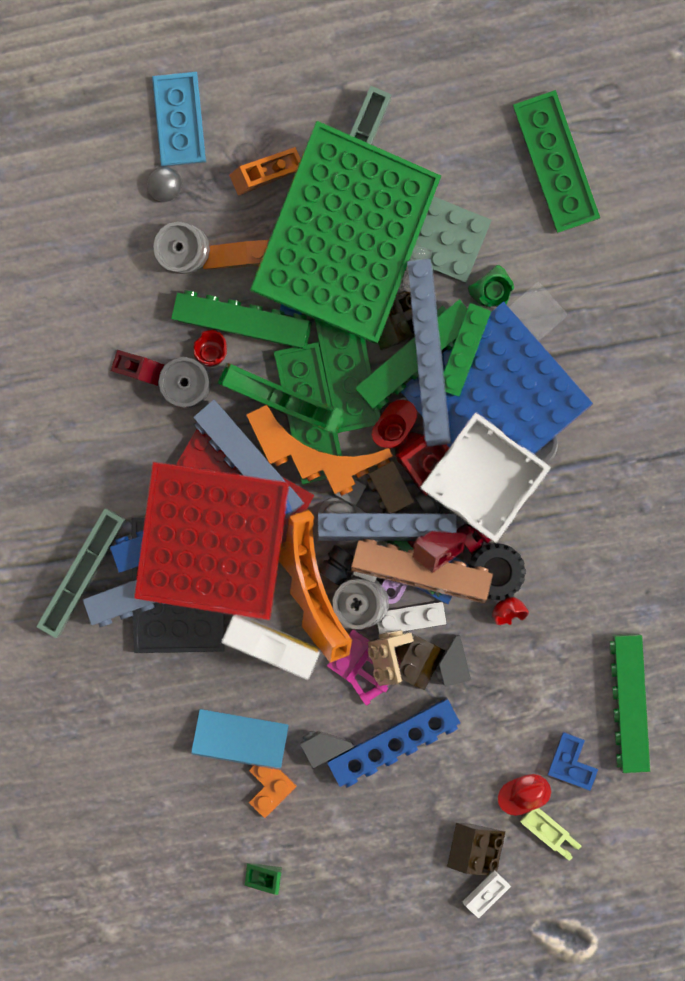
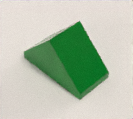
(263, 878)

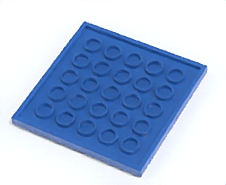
(512, 386)

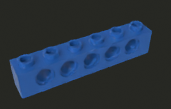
(347, 777)

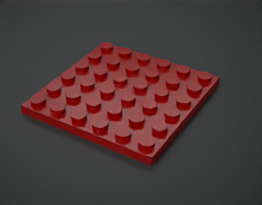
(211, 540)

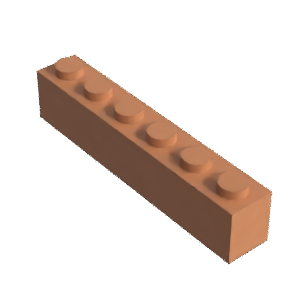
(401, 567)

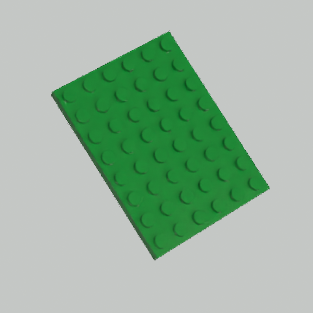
(345, 232)

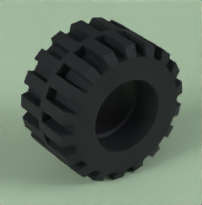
(515, 563)

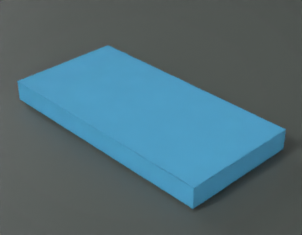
(179, 119)
(240, 739)

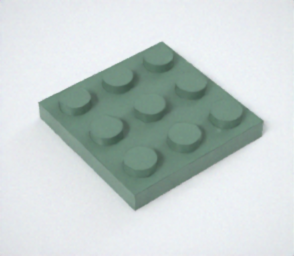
(454, 238)

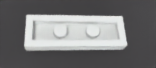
(413, 618)

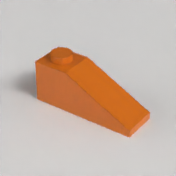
(265, 171)
(236, 254)

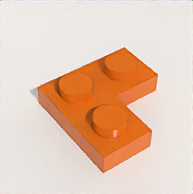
(275, 790)

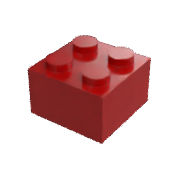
(421, 460)

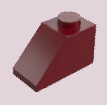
(137, 367)
(438, 548)

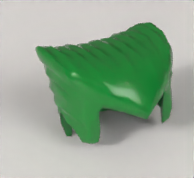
(492, 288)

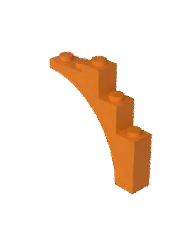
(338, 469)
(319, 618)

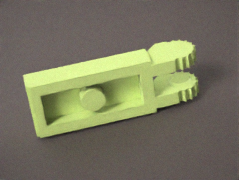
(549, 831)

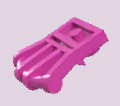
(352, 665)

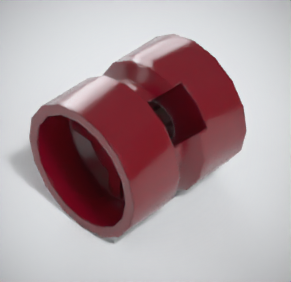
(473, 543)

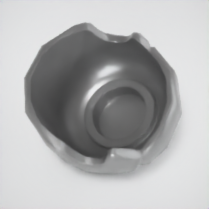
(164, 184)

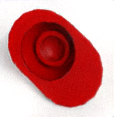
(395, 424)
(524, 794)

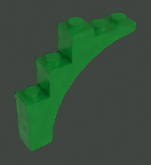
(281, 398)

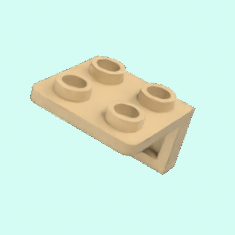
(384, 657)

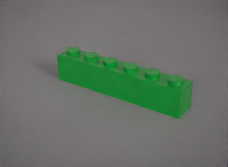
(240, 320)
(403, 365)
(631, 703)

